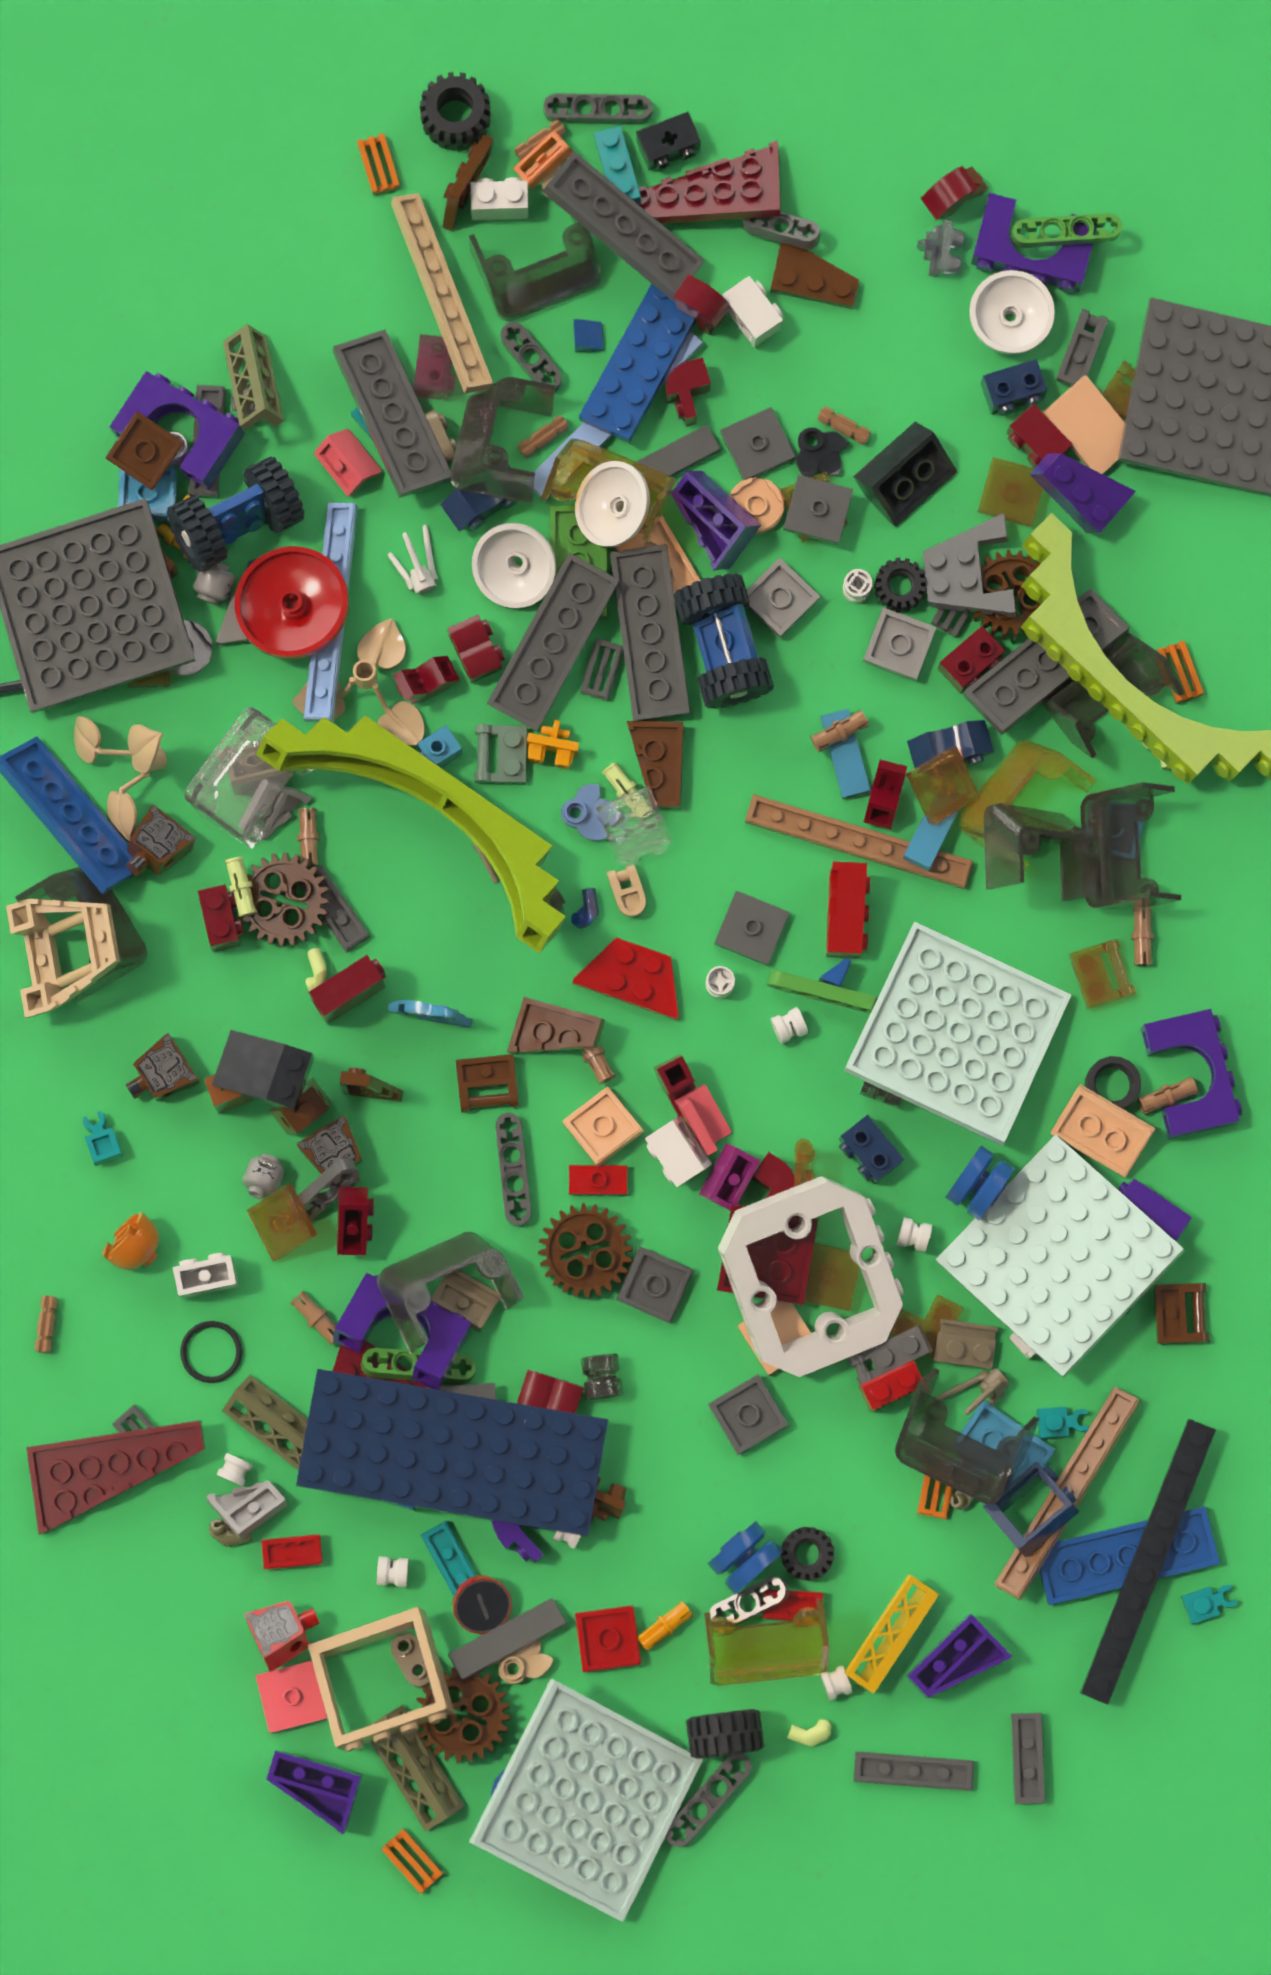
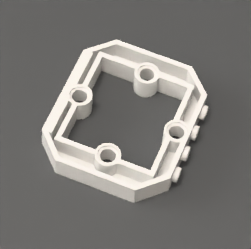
(854, 1333)

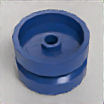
(979, 1182)
(745, 1557)

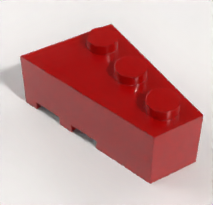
(847, 910)

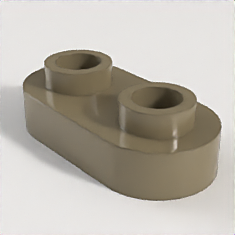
(438, 427)
(410, 1659)

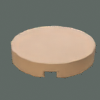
(761, 500)

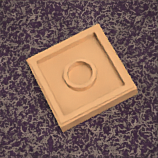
(602, 1126)
(788, 1327)

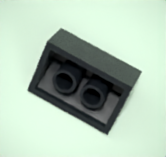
(905, 473)

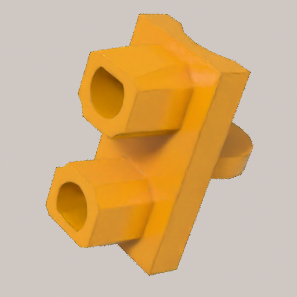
(540, 744)

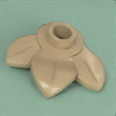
(530, 1664)

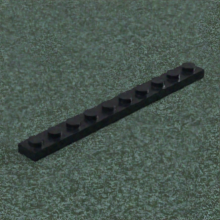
(1147, 1561)

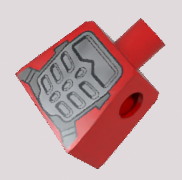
(280, 1632)

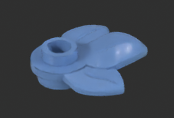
(586, 802)

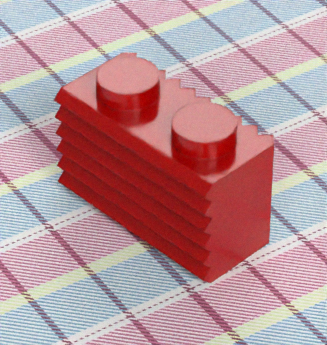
(891, 1386)

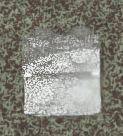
(634, 827)

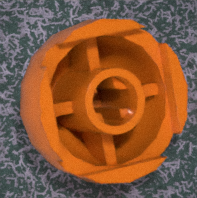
(133, 1243)

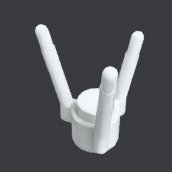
(421, 578)

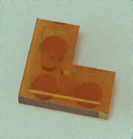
(940, 1308)

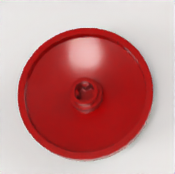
(291, 602)

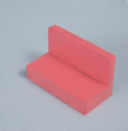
(346, 461)
(703, 1118)

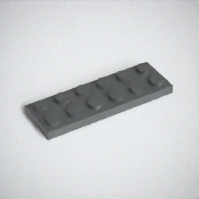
(622, 225)
(392, 413)
(650, 633)
(553, 642)
(1030, 676)

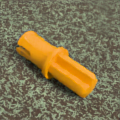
(665, 1626)

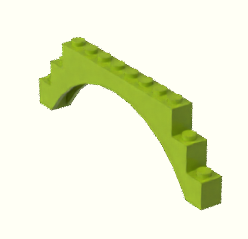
(1065, 637)
(381, 756)

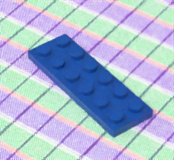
(638, 366)
(67, 813)
(1102, 1558)

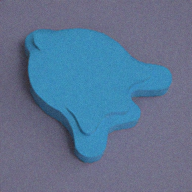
(430, 1012)

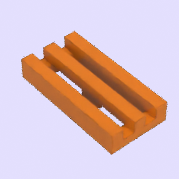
(372, 142)
(545, 162)
(1198, 691)
(923, 1496)
(395, 1842)

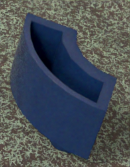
(471, 509)
(969, 737)

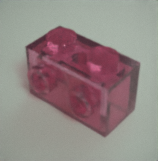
(433, 369)

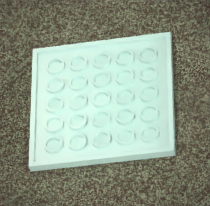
(958, 1033)
(1060, 1256)
(586, 1800)

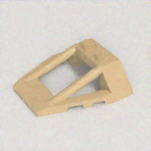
(39, 935)

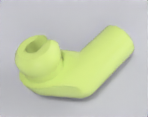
(318, 967)
(812, 1736)

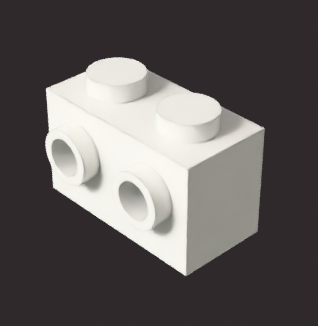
(499, 199)
(753, 311)
(677, 1151)
(205, 1276)

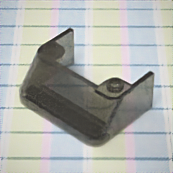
(543, 282)
(484, 466)
(1139, 664)
(1112, 823)
(1016, 833)
(76, 883)
(405, 1281)
(954, 1457)

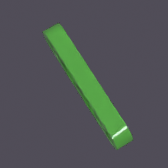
(1067, 235)
(821, 991)
(383, 1354)

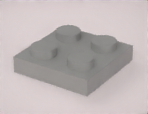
(780, 597)
(899, 644)

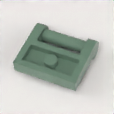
(511, 754)

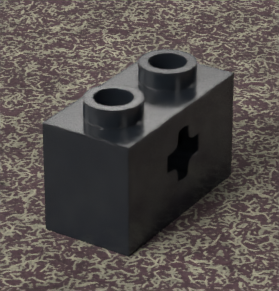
(679, 131)

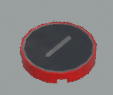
(481, 1604)

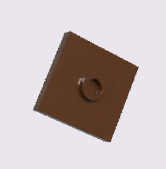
(144, 450)

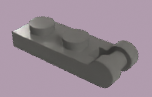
(1081, 348)
(891, 1354)

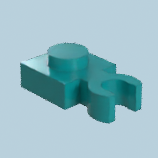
(101, 1143)
(1056, 1422)
(1203, 1603)

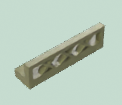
(258, 372)
(268, 1407)
(421, 1767)

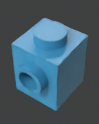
(440, 747)

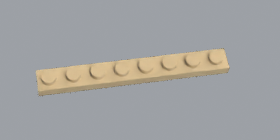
(441, 293)

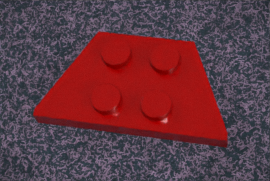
(632, 976)

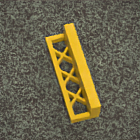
(896, 1637)

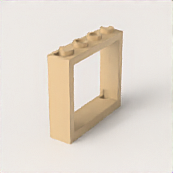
(367, 1634)

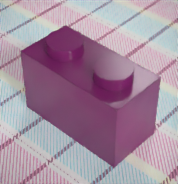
(729, 1177)

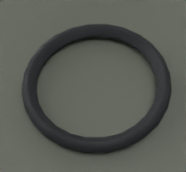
(230, 1331)

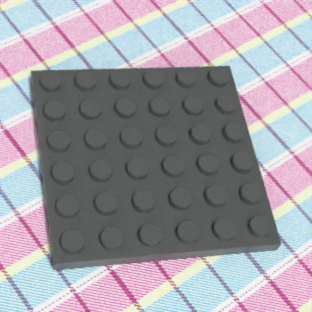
(1201, 398)
(91, 606)

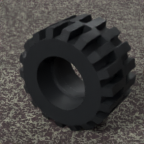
(455, 89)
(725, 1733)

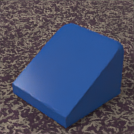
(587, 335)
(836, 974)

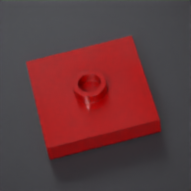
(607, 1638)

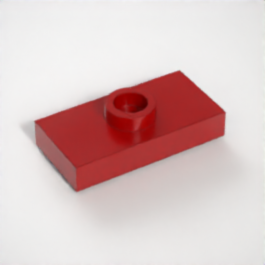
(597, 1180)
(292, 1551)
(794, 1602)

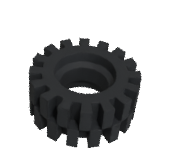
(895, 601)
(824, 1546)

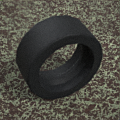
(1122, 1064)

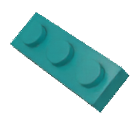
(616, 161)

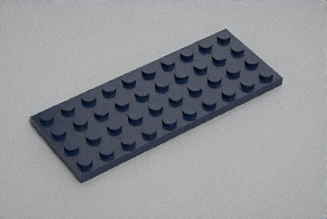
(452, 1452)

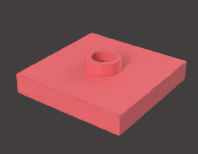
(291, 1696)

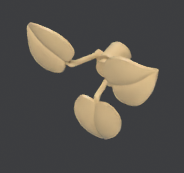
(387, 649)
(146, 757)

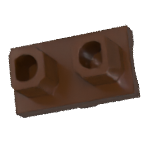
(609, 1503)

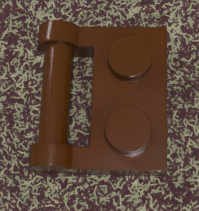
(486, 1072)
(1171, 1313)

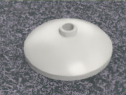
(1017, 295)
(601, 502)
(499, 574)

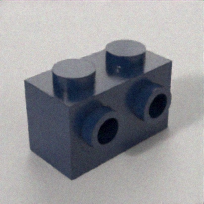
(1014, 387)
(870, 1150)

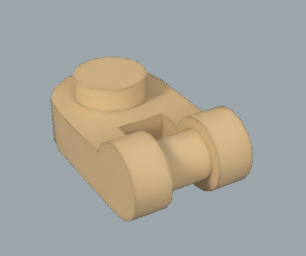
(631, 900)

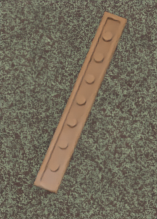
(852, 840)
(1078, 1478)

